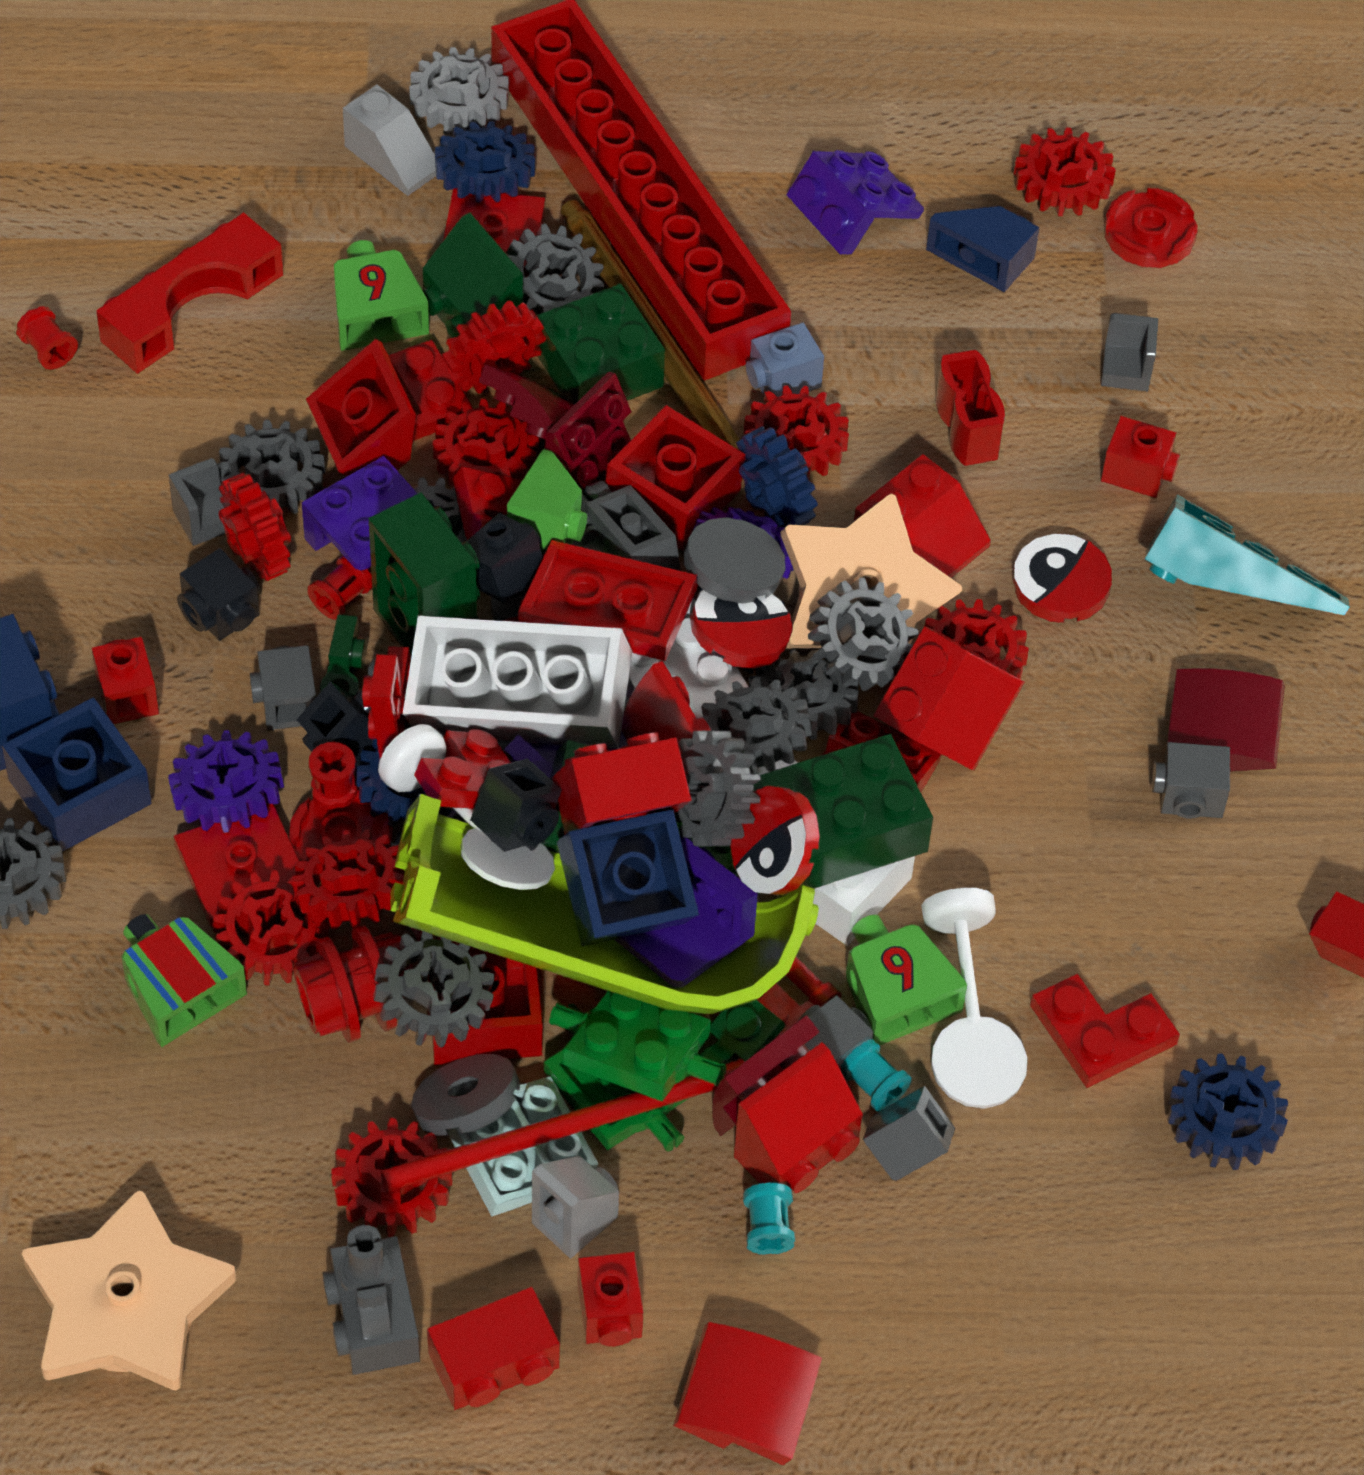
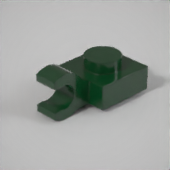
(345, 654)
(742, 1032)

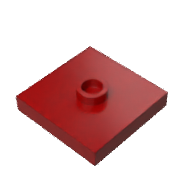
(502, 219)
(219, 858)

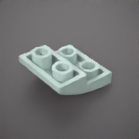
(507, 1180)

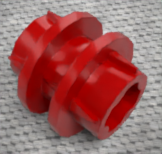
(341, 986)

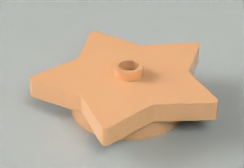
(870, 549)
(124, 1297)

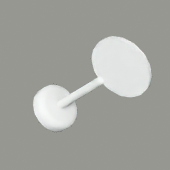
(511, 869)
(974, 1056)

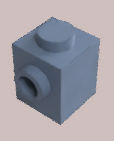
(785, 359)

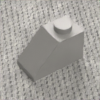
(388, 140)
(573, 1202)

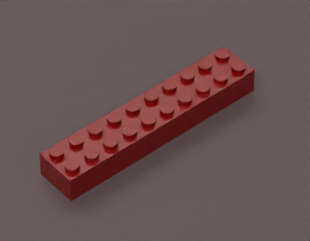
(638, 187)

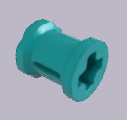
(875, 1075)
(769, 1218)

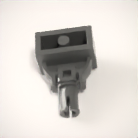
(630, 529)
(372, 1301)

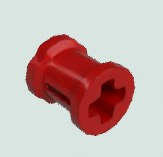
(46, 337)
(329, 586)
(332, 775)

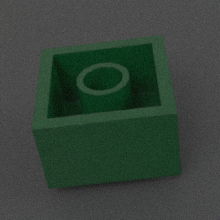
(601, 337)

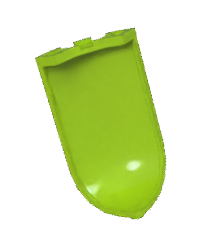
(541, 928)

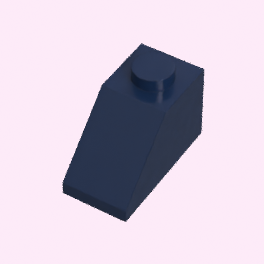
(984, 243)

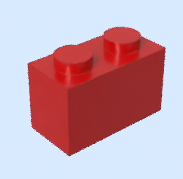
(494, 1349)

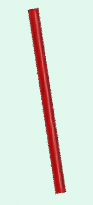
(540, 1133)

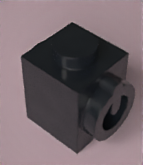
(506, 557)
(218, 595)
(337, 718)
(517, 806)

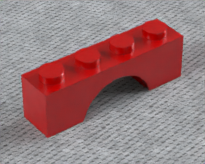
(232, 260)

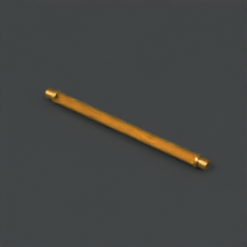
(677, 368)

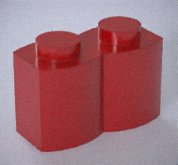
(970, 407)

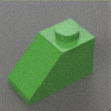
(549, 502)

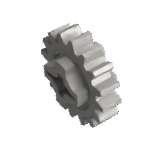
(459, 90)

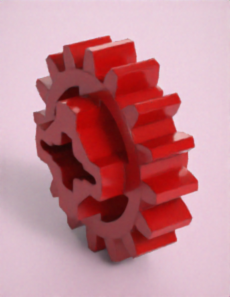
(1064, 171)
(498, 339)
(804, 424)
(484, 442)
(254, 526)
(984, 633)
(348, 879)
(257, 910)
(360, 1178)

